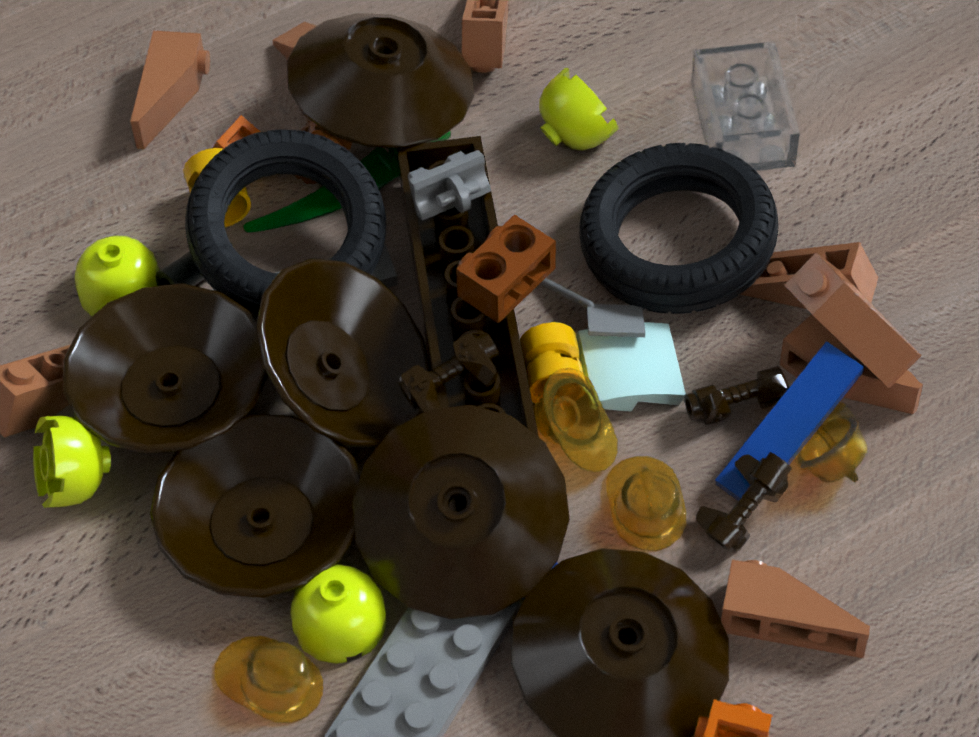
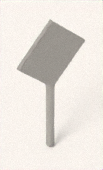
(605, 318)

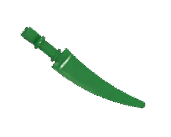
(379, 163)

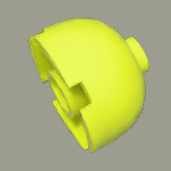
(573, 113)
(112, 270)
(68, 462)
(338, 614)

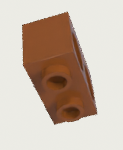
(505, 268)

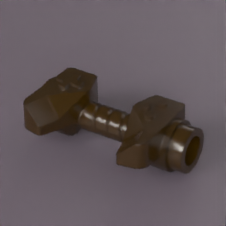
(472, 355)
(713, 404)
(766, 482)

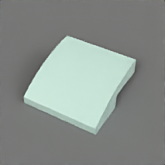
(632, 368)

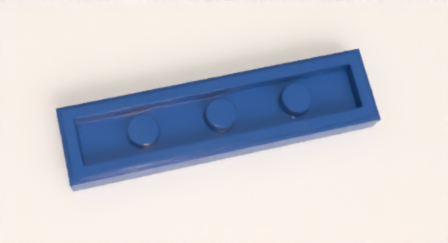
(796, 414)

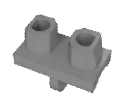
(449, 185)

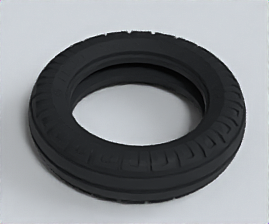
(273, 154)
(691, 285)

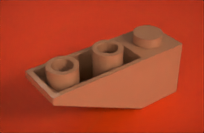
(811, 335)
(31, 390)

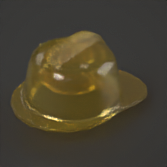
(575, 419)
(835, 447)
(646, 503)
(269, 678)

